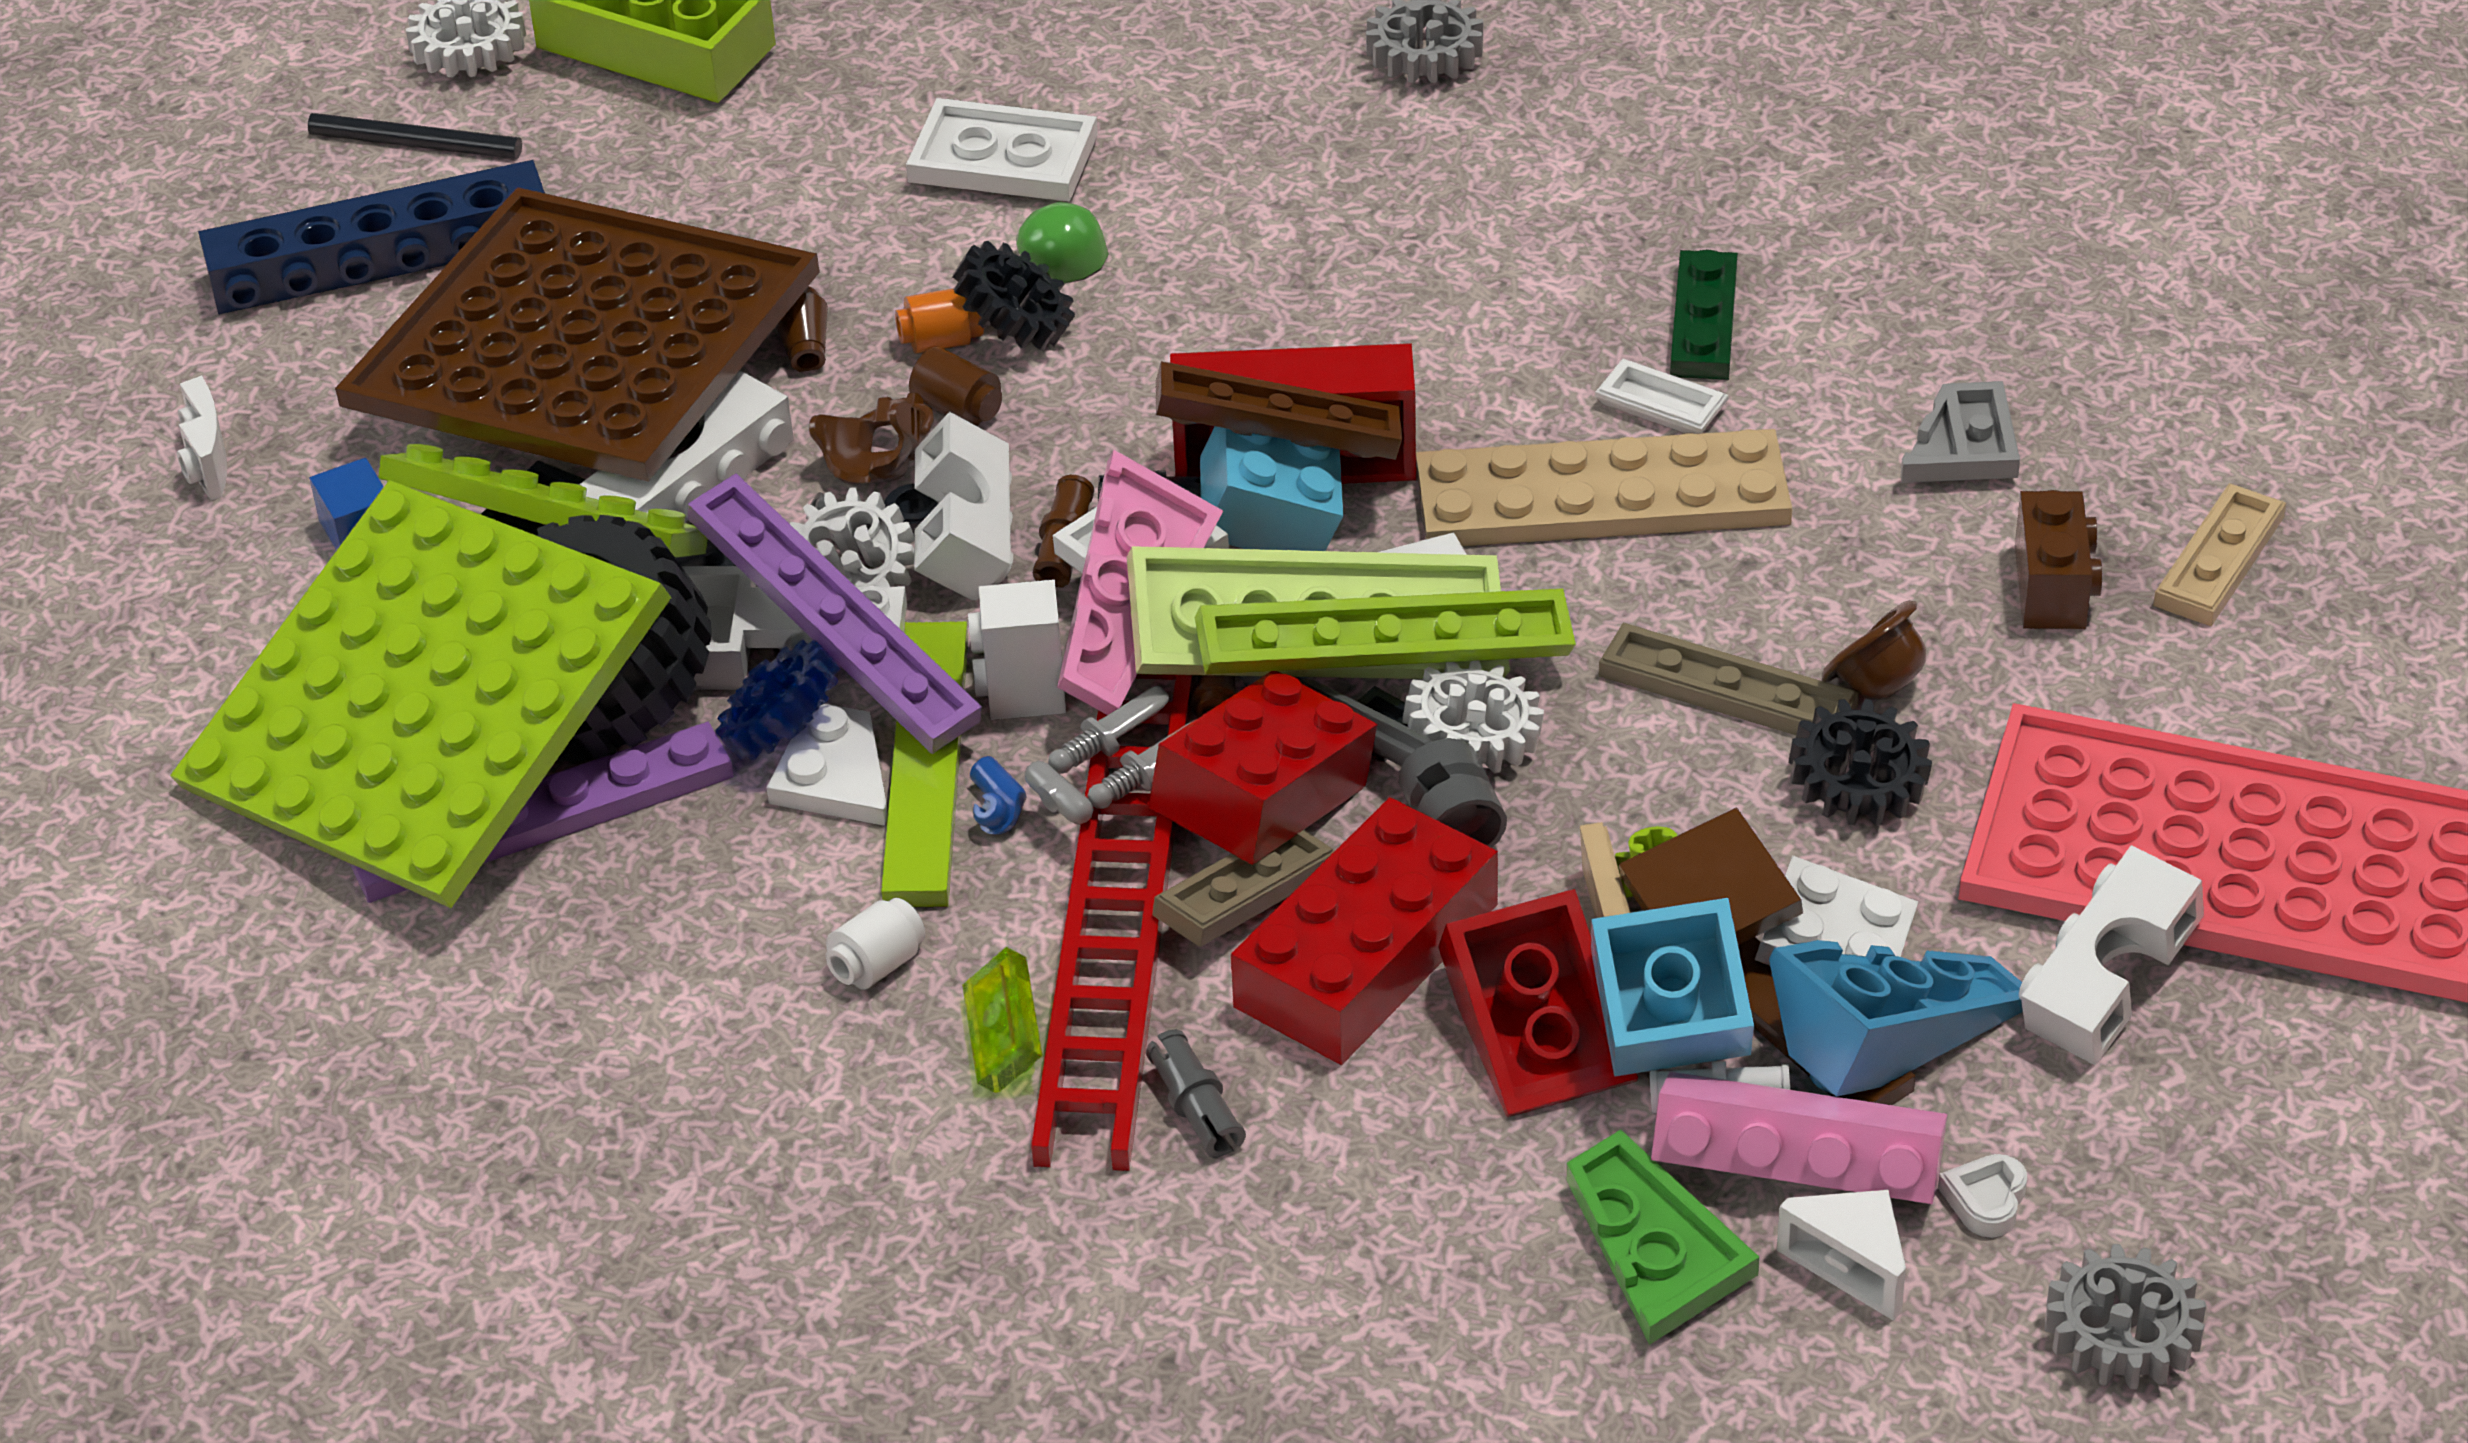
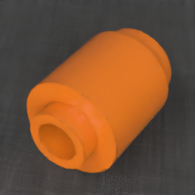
(936, 321)

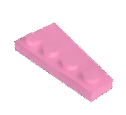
(1132, 510)

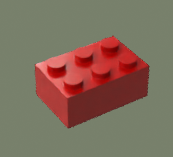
(1262, 766)

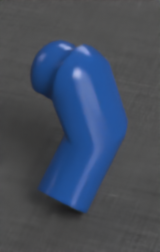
(1002, 796)

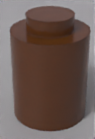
(956, 386)

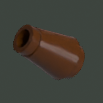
(804, 331)

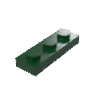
(1704, 314)

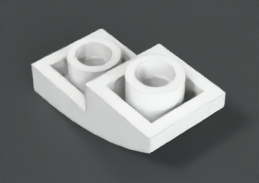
(204, 451)

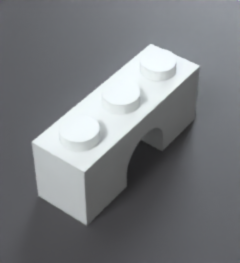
(968, 532)
(2133, 908)

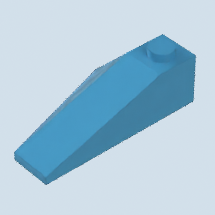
(1880, 1014)

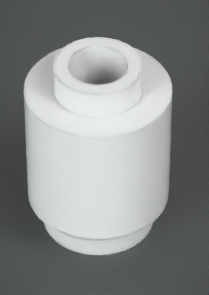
(874, 943)

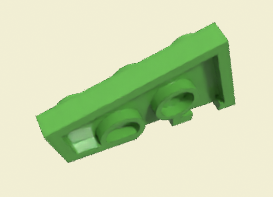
(1656, 1236)

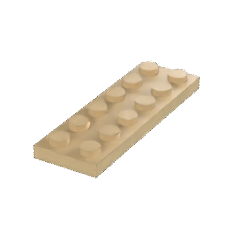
(1604, 487)

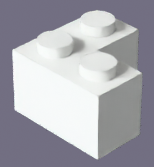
(1020, 648)

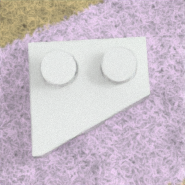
(832, 768)

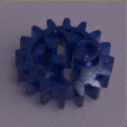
(777, 699)

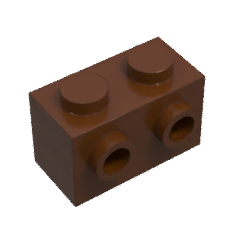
(2055, 559)

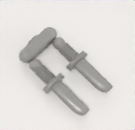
(1099, 736)

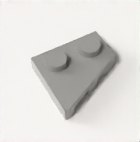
(1964, 437)

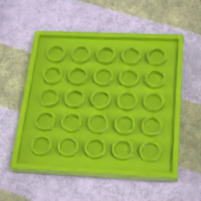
(421, 690)

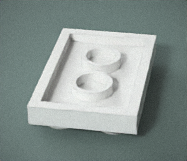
(1002, 149)

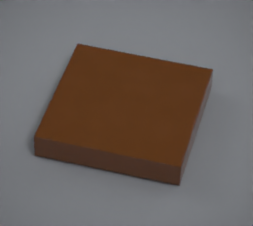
(1711, 864)

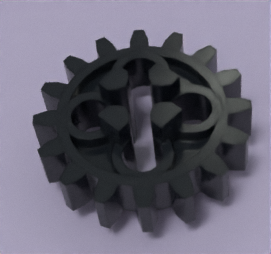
(1013, 295)
(1896, 771)

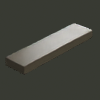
(1718, 679)

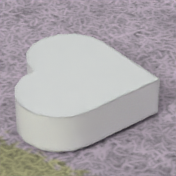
(1986, 1193)

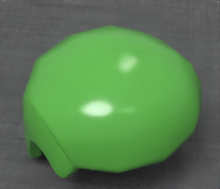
(1065, 240)

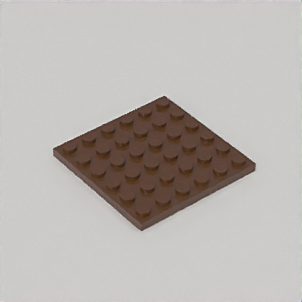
(579, 333)

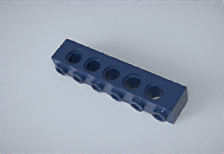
(354, 238)

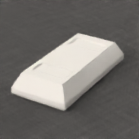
(1660, 397)

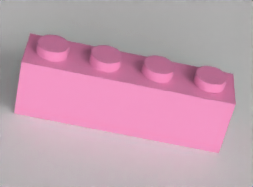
(1799, 1137)

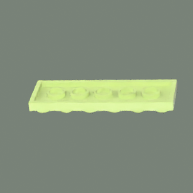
(1174, 582)

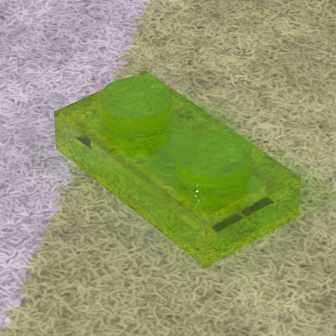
(1002, 1020)

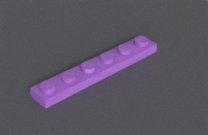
(834, 613)
(601, 793)

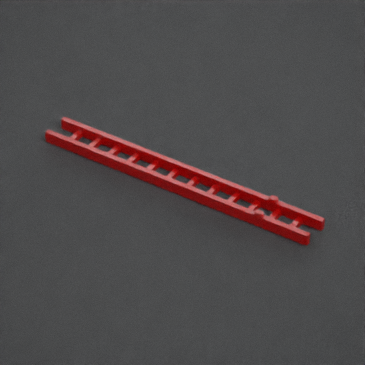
(1078, 946)

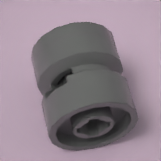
(1453, 788)

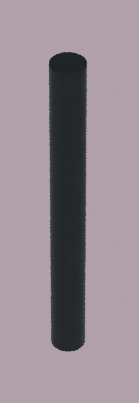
(415, 135)

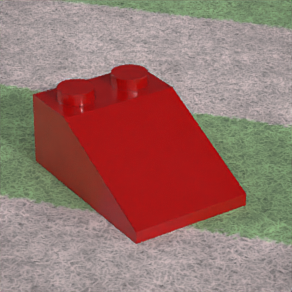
(1532, 1001)

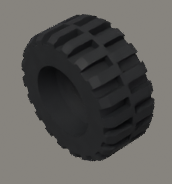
(666, 658)

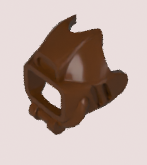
(848, 440)

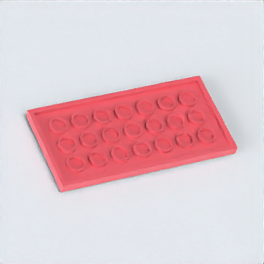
(2291, 852)

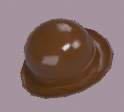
(1882, 658)

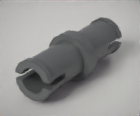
(1195, 1093)

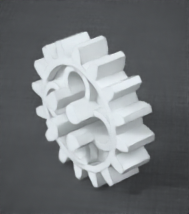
(435, 41)
(885, 540)
(1478, 709)

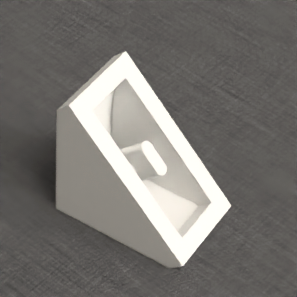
(1847, 1243)

